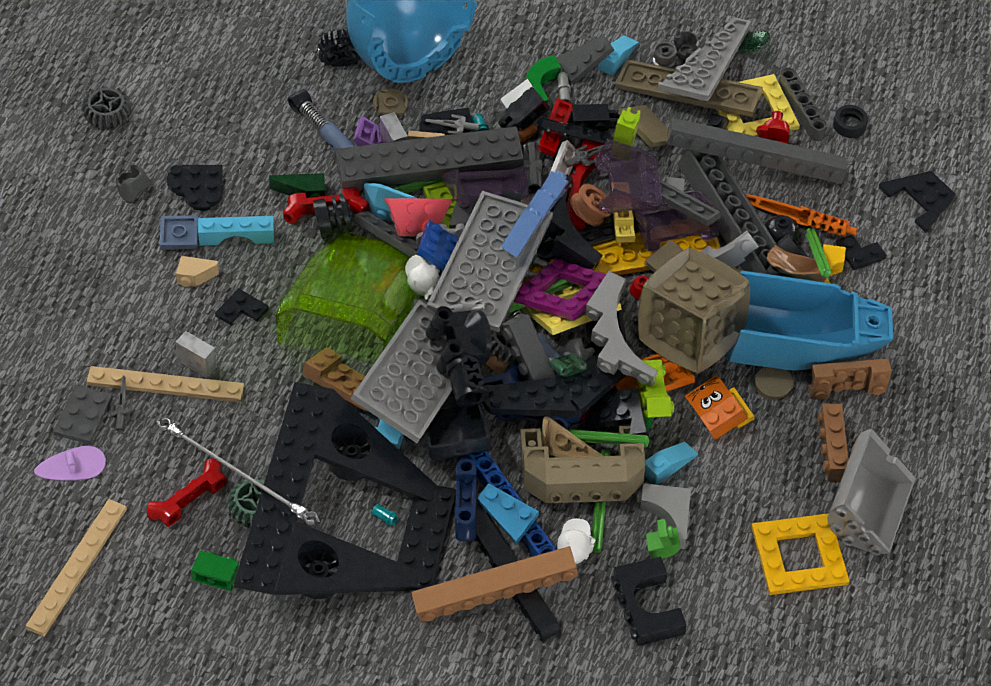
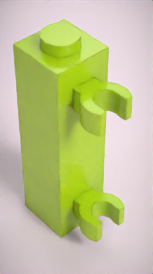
(627, 127)

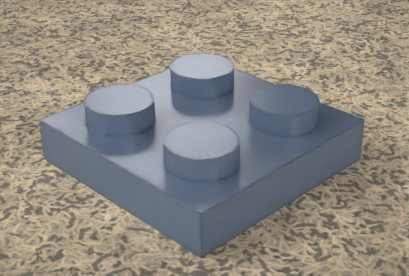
(179, 232)

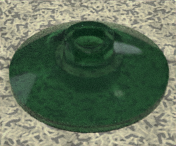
(754, 41)

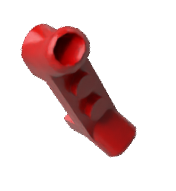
(300, 205)
(170, 510)

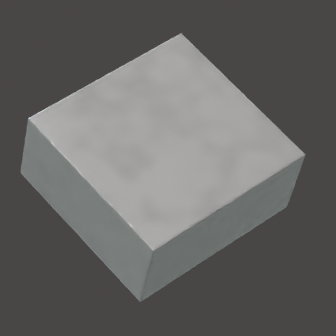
(391, 128)
(196, 354)

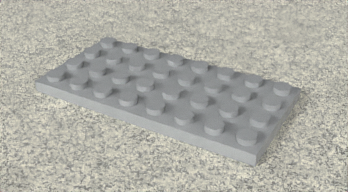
(481, 266)
(404, 380)

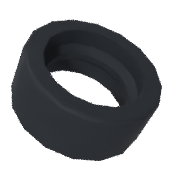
(850, 131)
(790, 245)

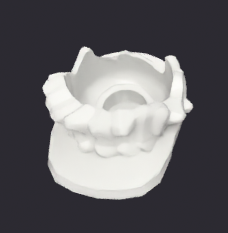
(422, 276)
(577, 535)

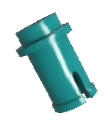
(482, 125)
(384, 514)

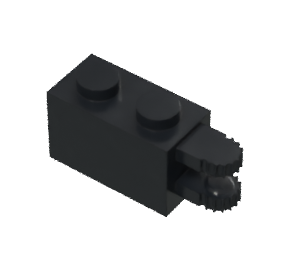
(524, 110)
(594, 116)

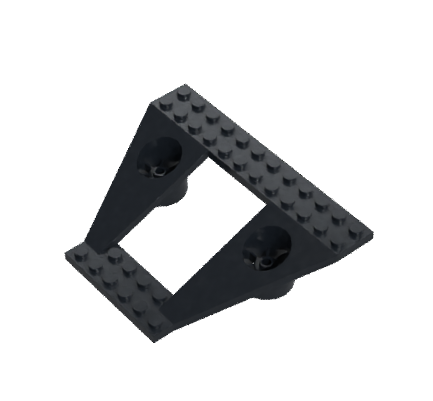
(280, 548)

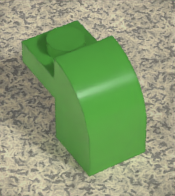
(664, 541)

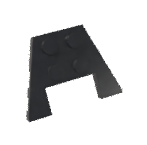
(927, 191)
(618, 409)

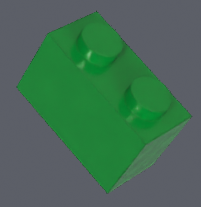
(215, 570)

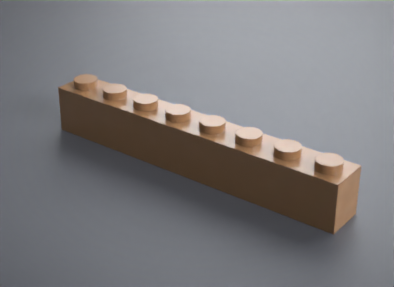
(495, 584)

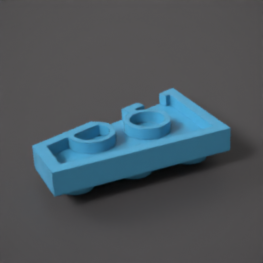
(508, 511)

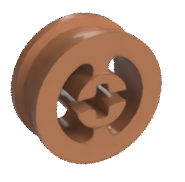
(587, 204)

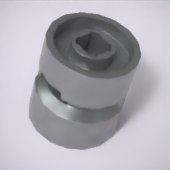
(664, 55)

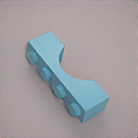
(256, 228)

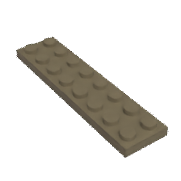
(727, 97)

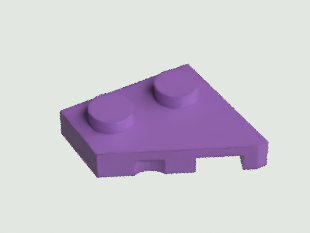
(367, 133)

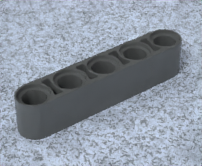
(802, 104)

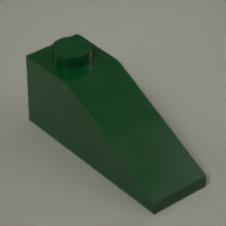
(311, 184)

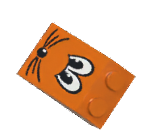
(716, 407)

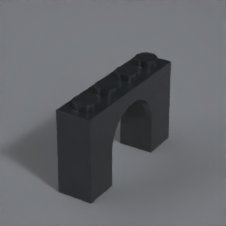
(646, 626)

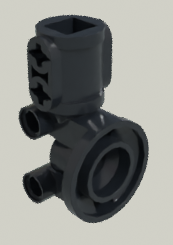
(466, 348)

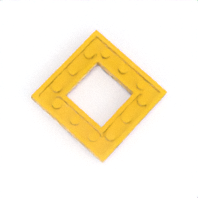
(777, 580)

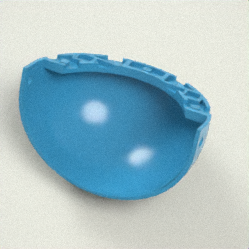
(399, 32)

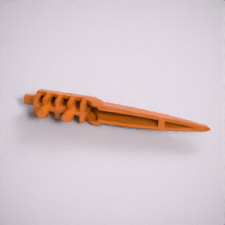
(804, 216)

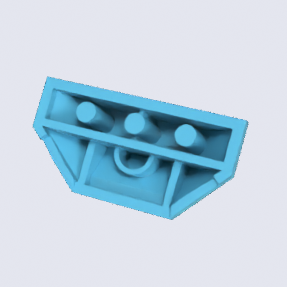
(376, 195)

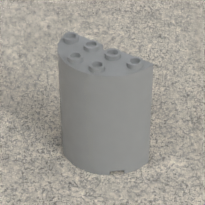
(870, 496)

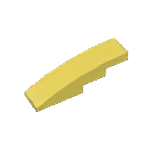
(624, 226)

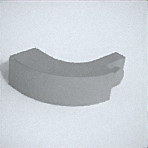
(735, 251)

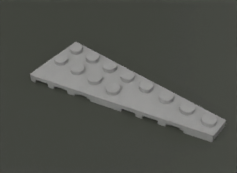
(706, 66)

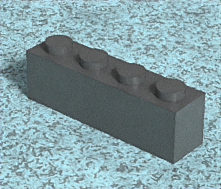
(527, 348)

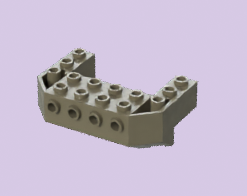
(580, 477)

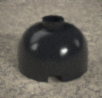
(782, 225)

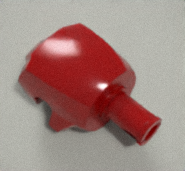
(775, 128)

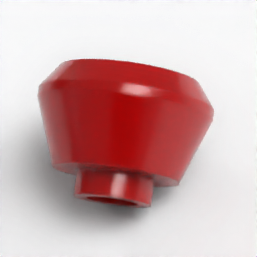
(637, 285)

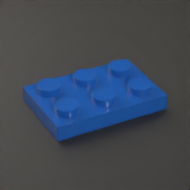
(436, 245)

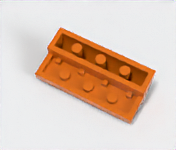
(675, 376)

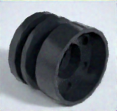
(333, 216)

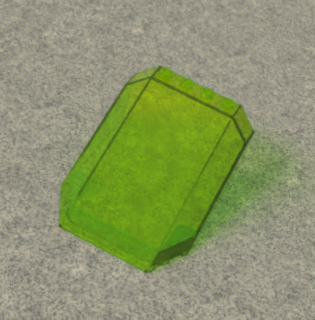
(352, 283)

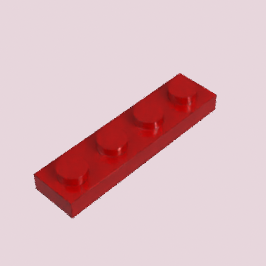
(550, 140)

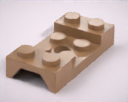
(329, 372)
(854, 375)

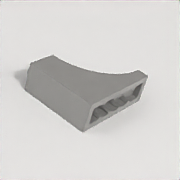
(669, 504)

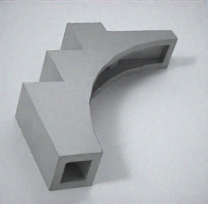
(606, 333)

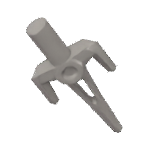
(460, 124)

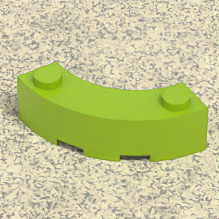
(656, 397)

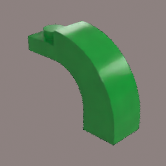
(543, 72)

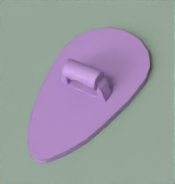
(73, 464)

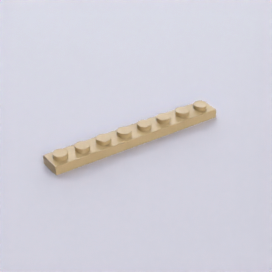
(166, 384)
(76, 568)

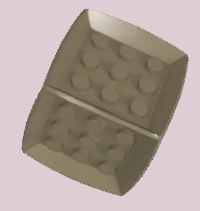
(693, 309)

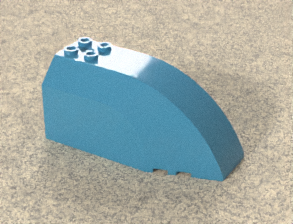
(808, 324)

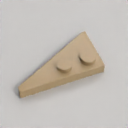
(562, 442)

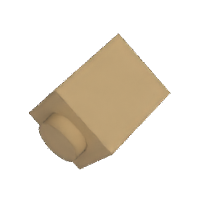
(195, 271)

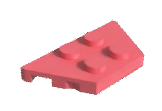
(414, 213)

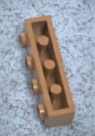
(834, 441)

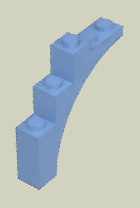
(536, 211)

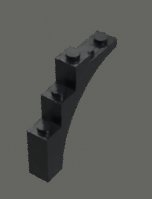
(567, 241)

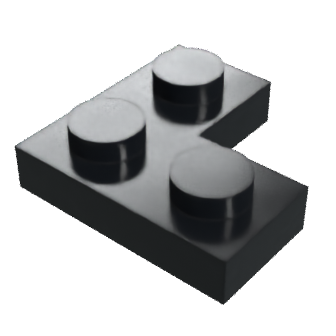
(860, 257)
(240, 303)

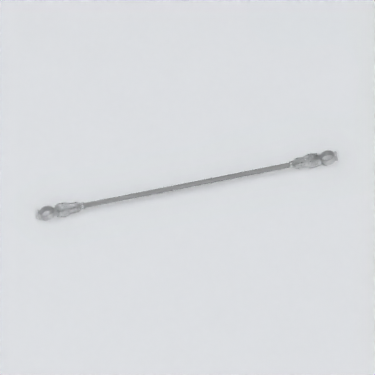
(301, 511)

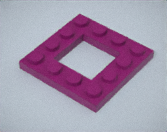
(533, 292)

